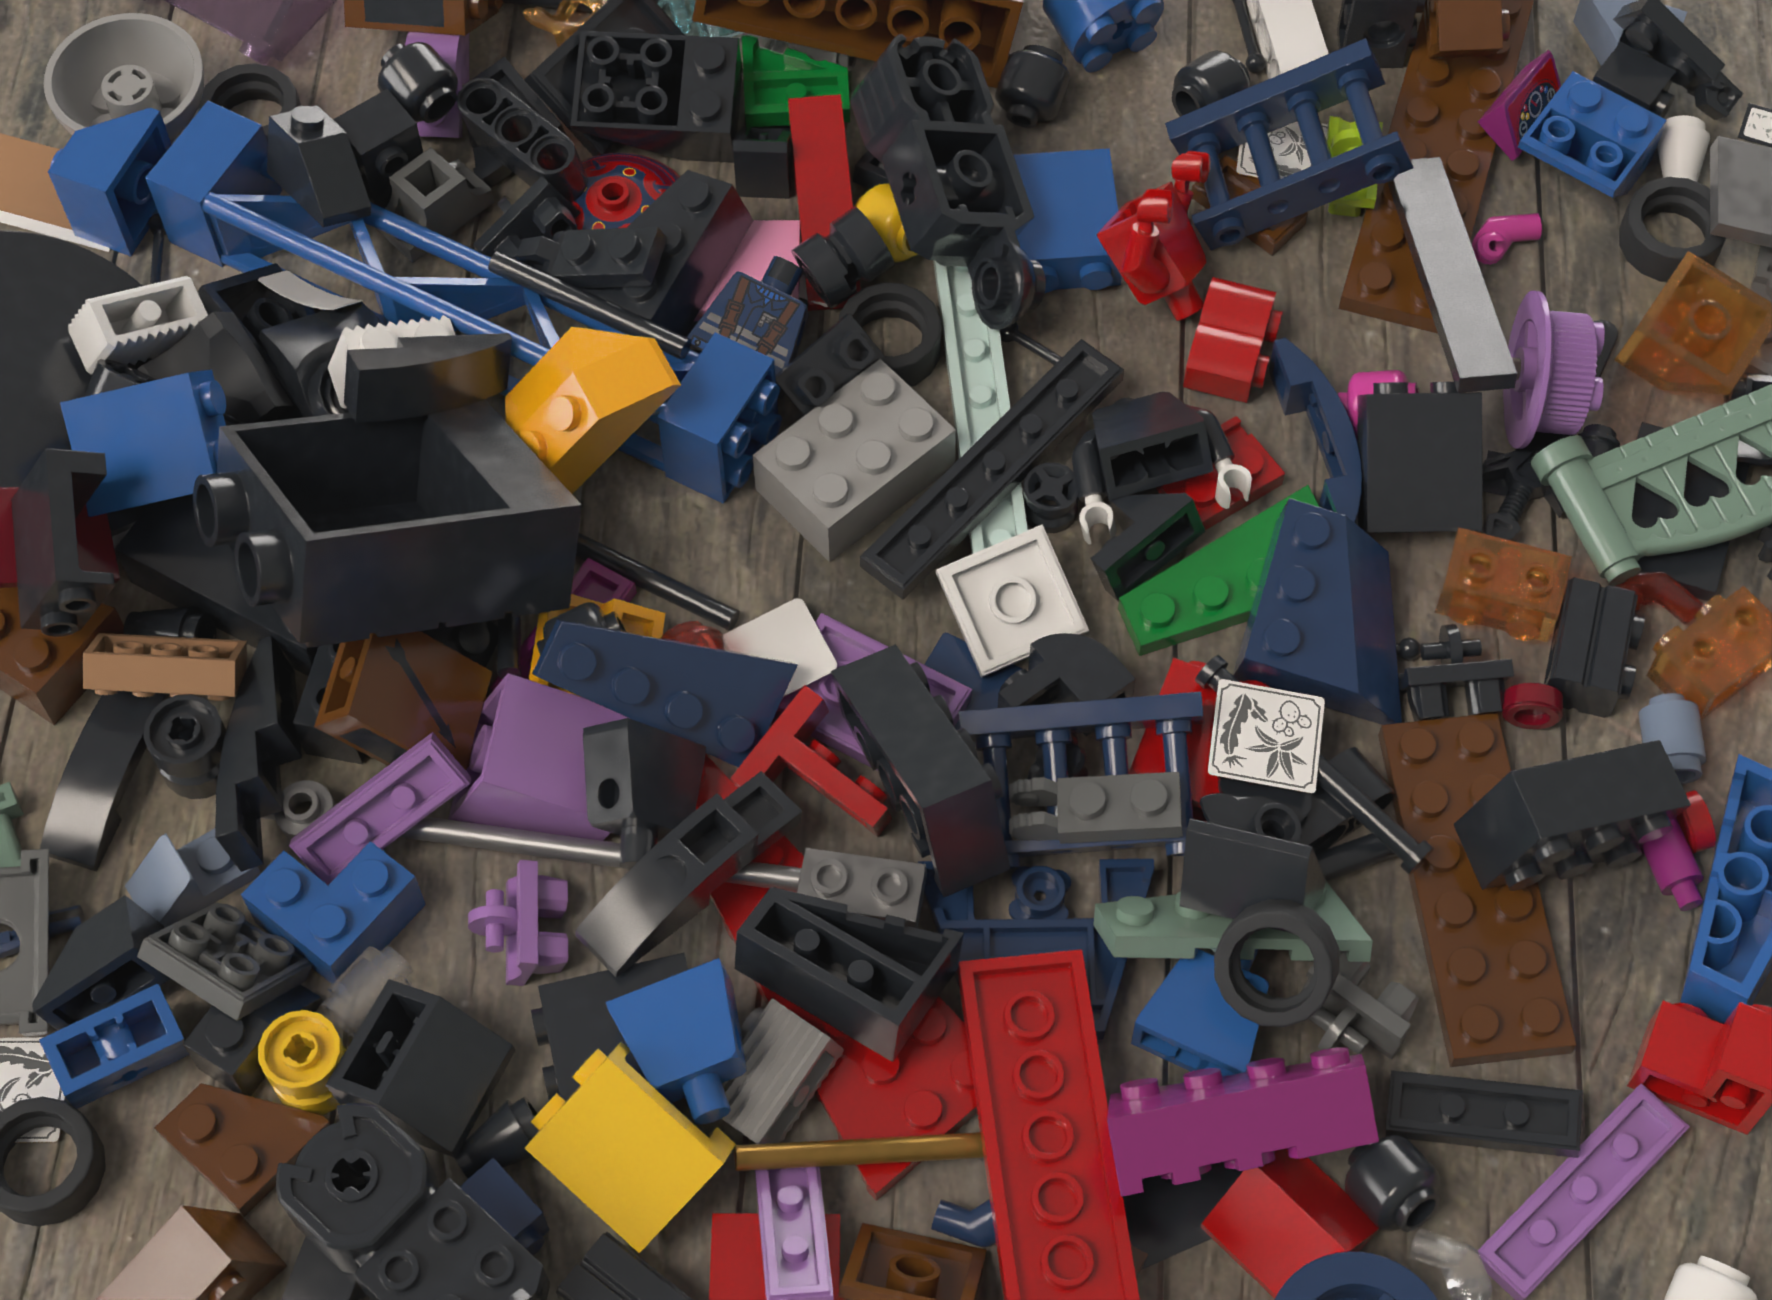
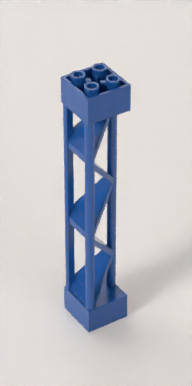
(231, 212)

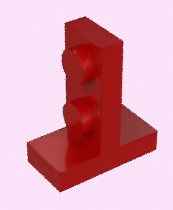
(814, 764)

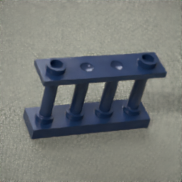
(1275, 104)
(1113, 725)

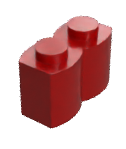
(1230, 340)

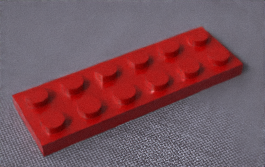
(1045, 1129)

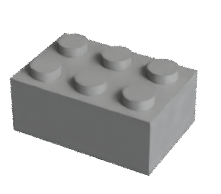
(854, 459)

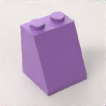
(531, 761)

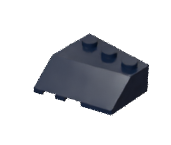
(1324, 616)

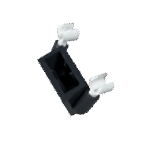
(1147, 446)

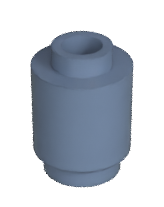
(1679, 730)

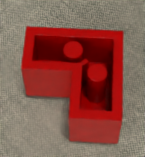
(1709, 1065)

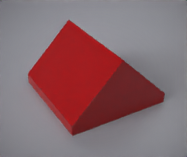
(1284, 1219)

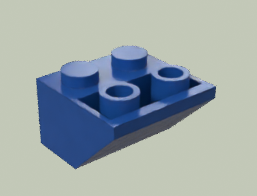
(1595, 136)

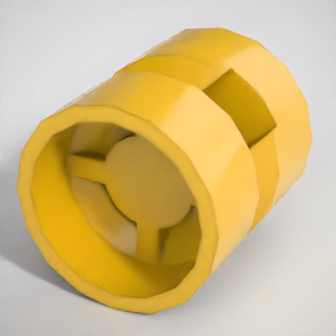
(299, 1058)

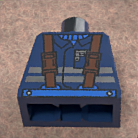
(758, 314)

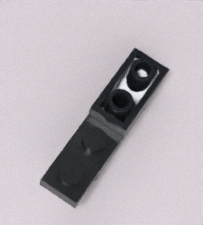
(683, 869)

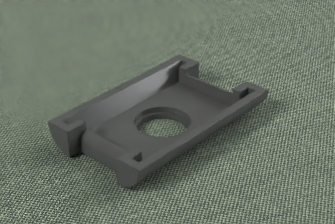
(25, 910)

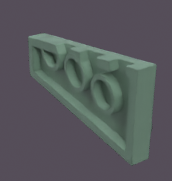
(1165, 930)

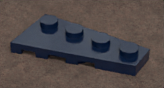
(669, 684)

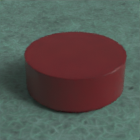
(1532, 705)

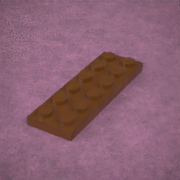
(1484, 947)

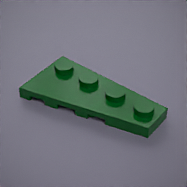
(1205, 589)

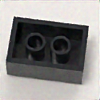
(1571, 816)

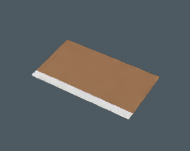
(28, 193)

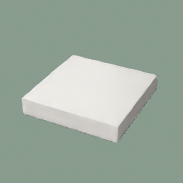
(1010, 599)

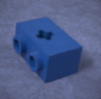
(114, 1047)

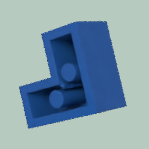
(338, 920)

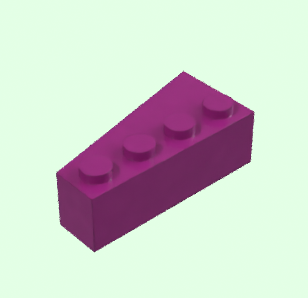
(1239, 1117)

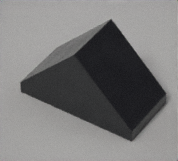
(763, 162)

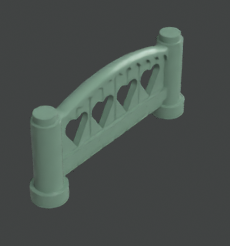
(1601, 489)

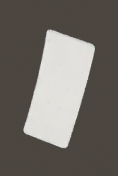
(299, 291)

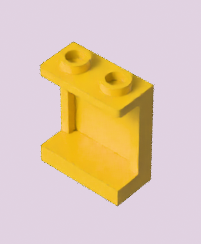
(625, 1148)

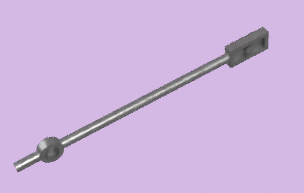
(862, 882)

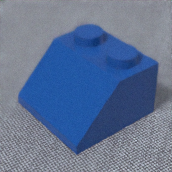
(104, 178)

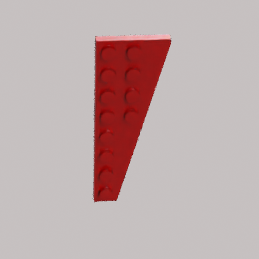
(866, 1094)

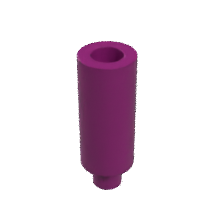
(1675, 867)

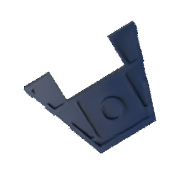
(1033, 936)

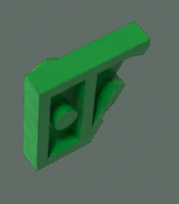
(776, 77)

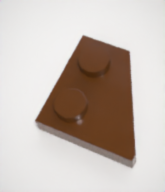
(238, 1140)

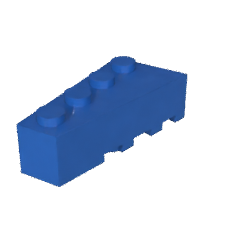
(1735, 921)

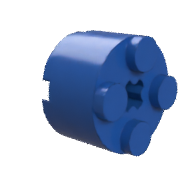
(1103, 27)

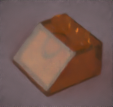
(1698, 331)

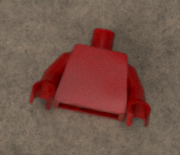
(1156, 243)

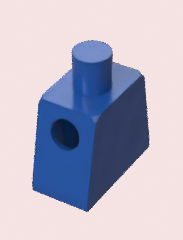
(1192, 1021)
(686, 1037)

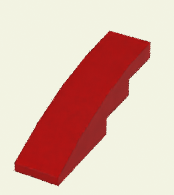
(819, 170)

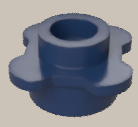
(1039, 879)

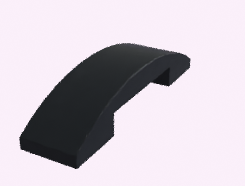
(96, 778)

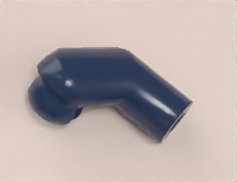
(965, 1224)

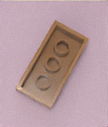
(164, 665)

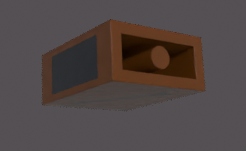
(423, 16)
(398, 691)

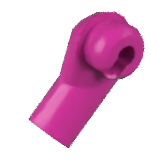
(1501, 231)

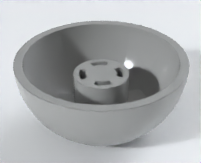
(123, 68)

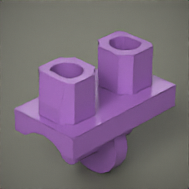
(526, 900)

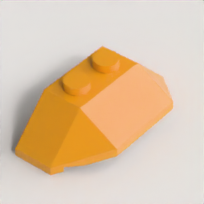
(588, 399)

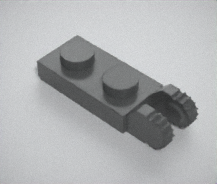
(1099, 808)

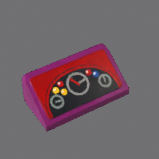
(1521, 104)

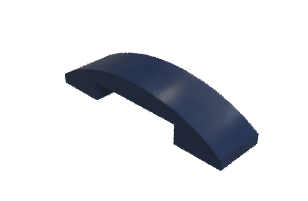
(1305, 388)

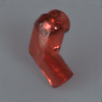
(1663, 590)

